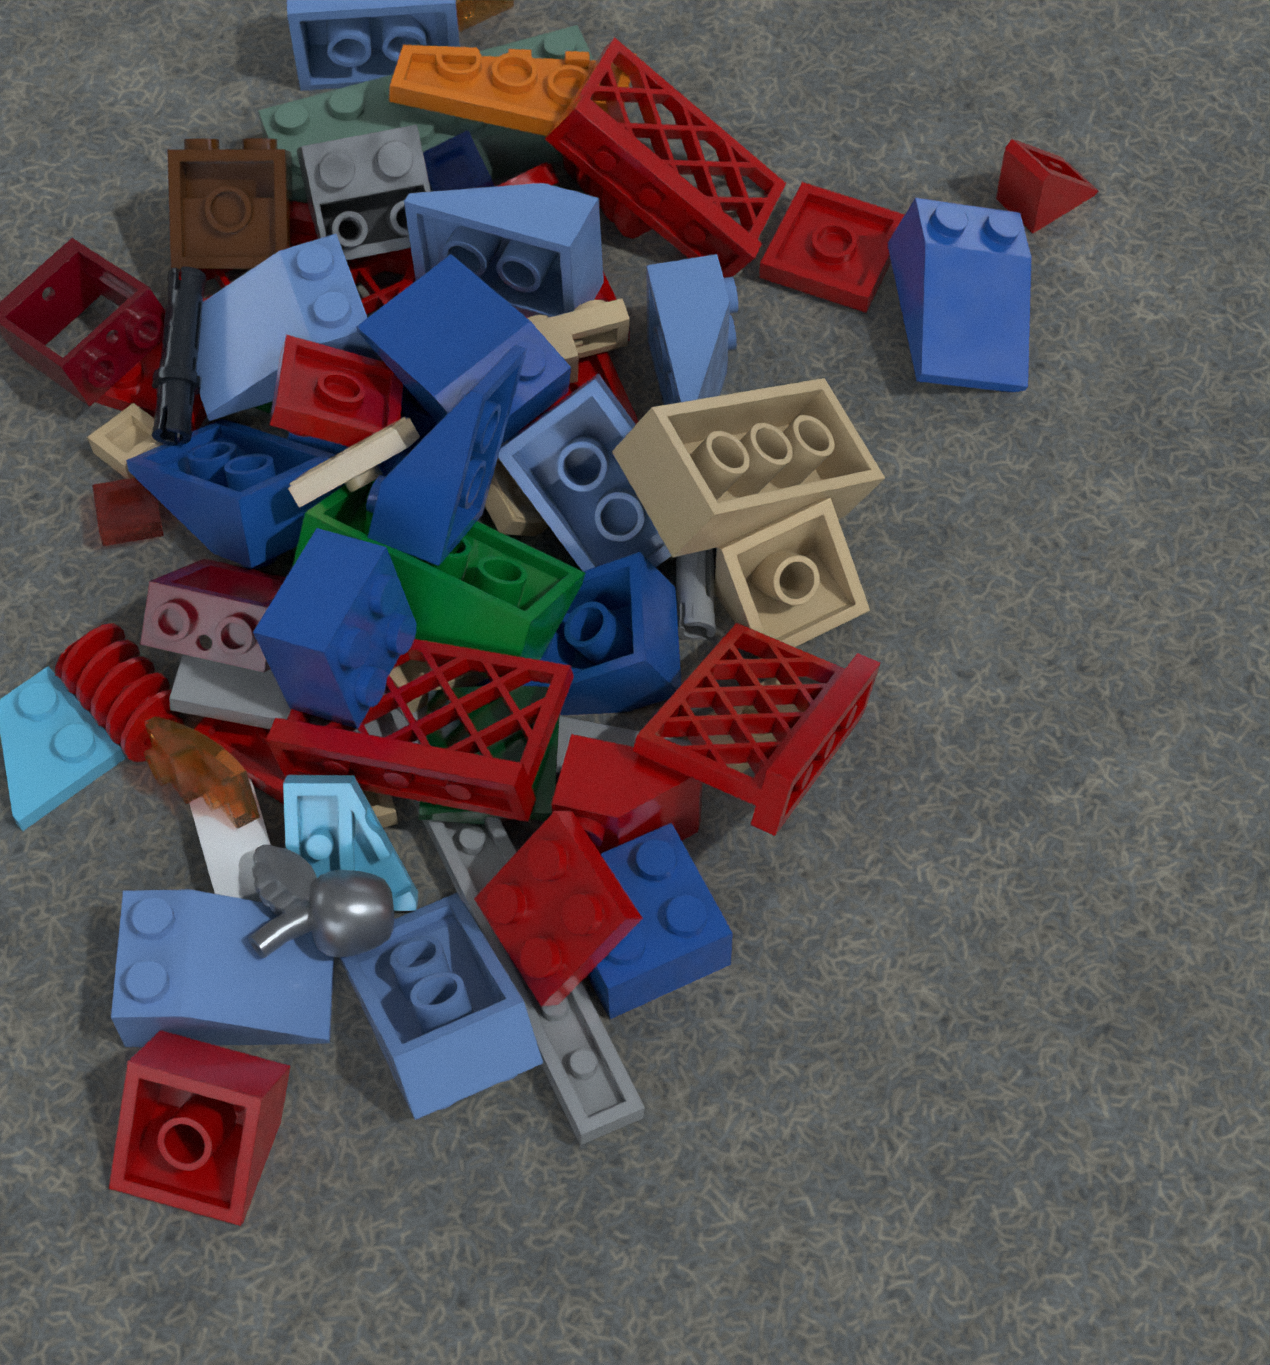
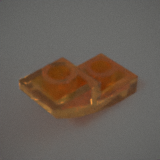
(199, 768)

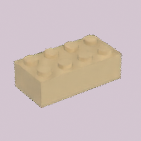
(744, 461)

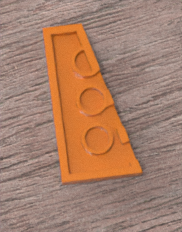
(490, 89)

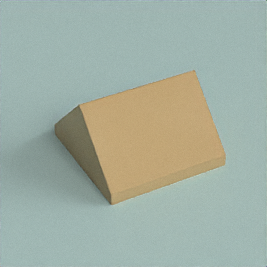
(791, 576)

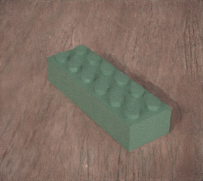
(367, 110)

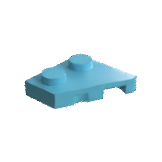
(50, 747)
(338, 830)

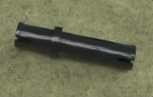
(177, 375)

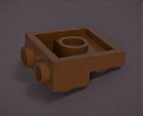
(228, 203)

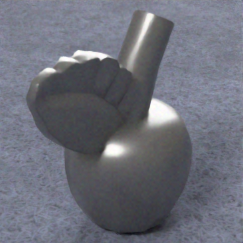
(342, 908)

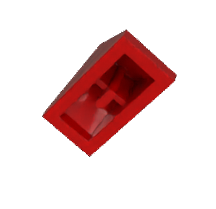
(1039, 185)

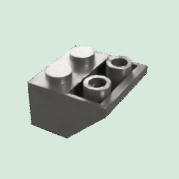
(361, 186)

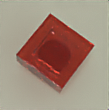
(126, 512)

